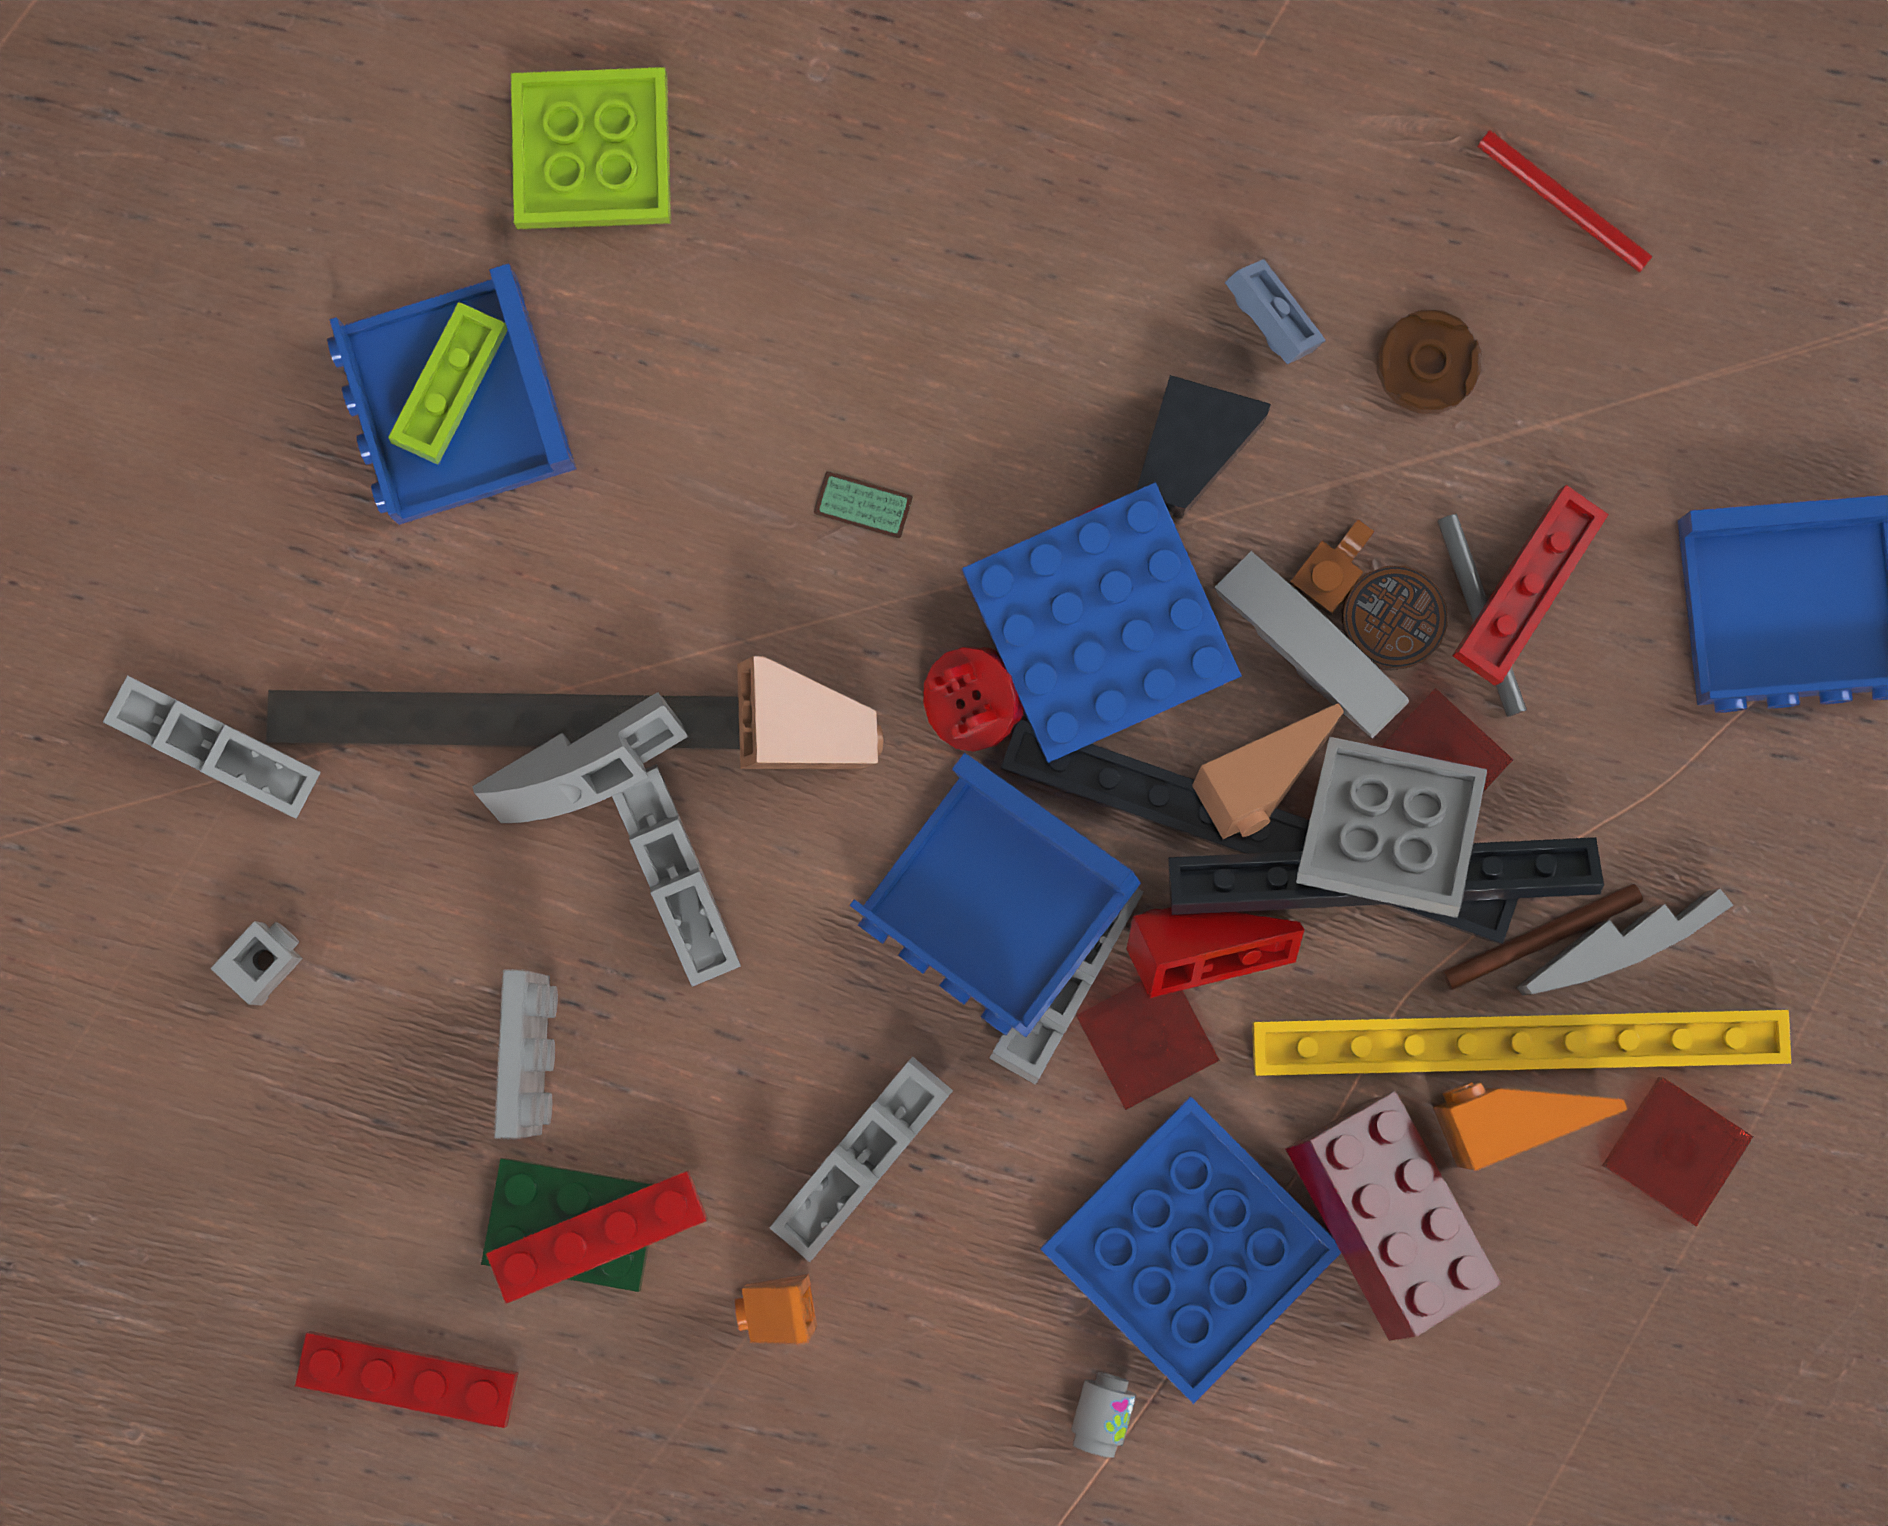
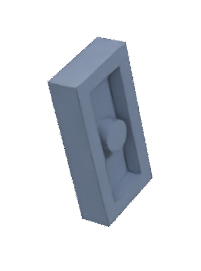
(1274, 311)

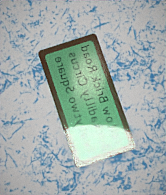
(863, 504)

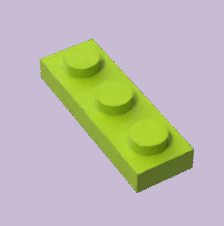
(448, 383)

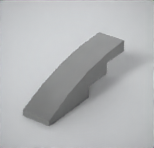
(1312, 644)
(211, 747)
(676, 879)
(1608, 950)
(1032, 1053)
(861, 1159)

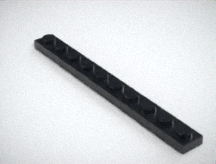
(1174, 804)

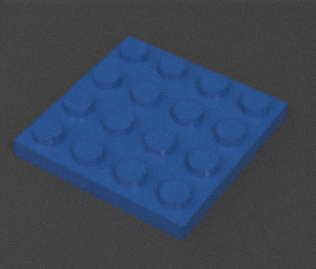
(1101, 622)
(1191, 1249)

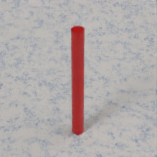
(1564, 201)

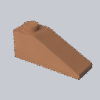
(1252, 781)

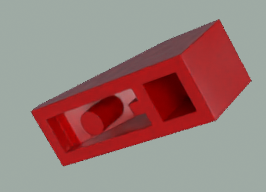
(1207, 947)

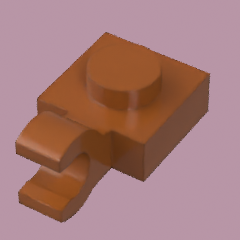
(1330, 572)

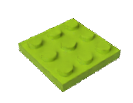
(590, 148)

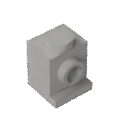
(240, 964)

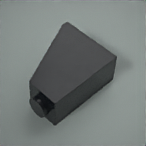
(1197, 439)

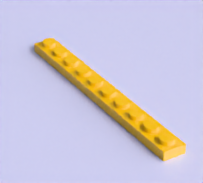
(1521, 1042)

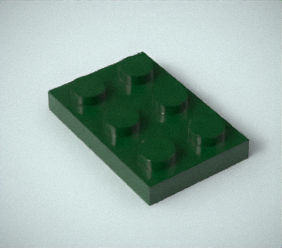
(540, 1196)

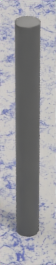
(1476, 599)

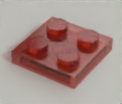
(1146, 1042)

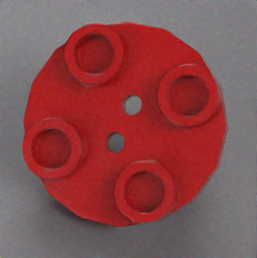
(982, 720)

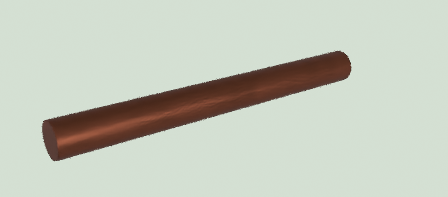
(1542, 936)

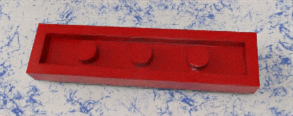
(1530, 585)
(597, 1237)
(406, 1379)

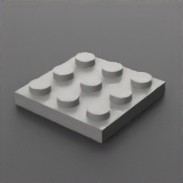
(1392, 827)
(524, 1054)

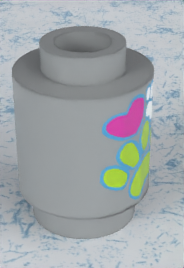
(1103, 1415)

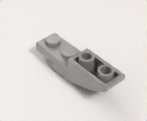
(576, 775)

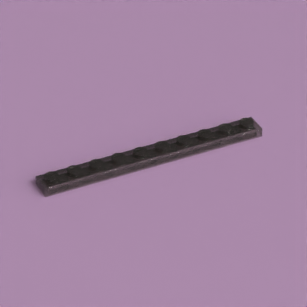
(479, 718)

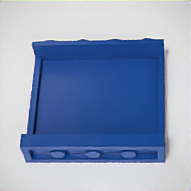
(508, 431)
(1787, 601)
(998, 899)

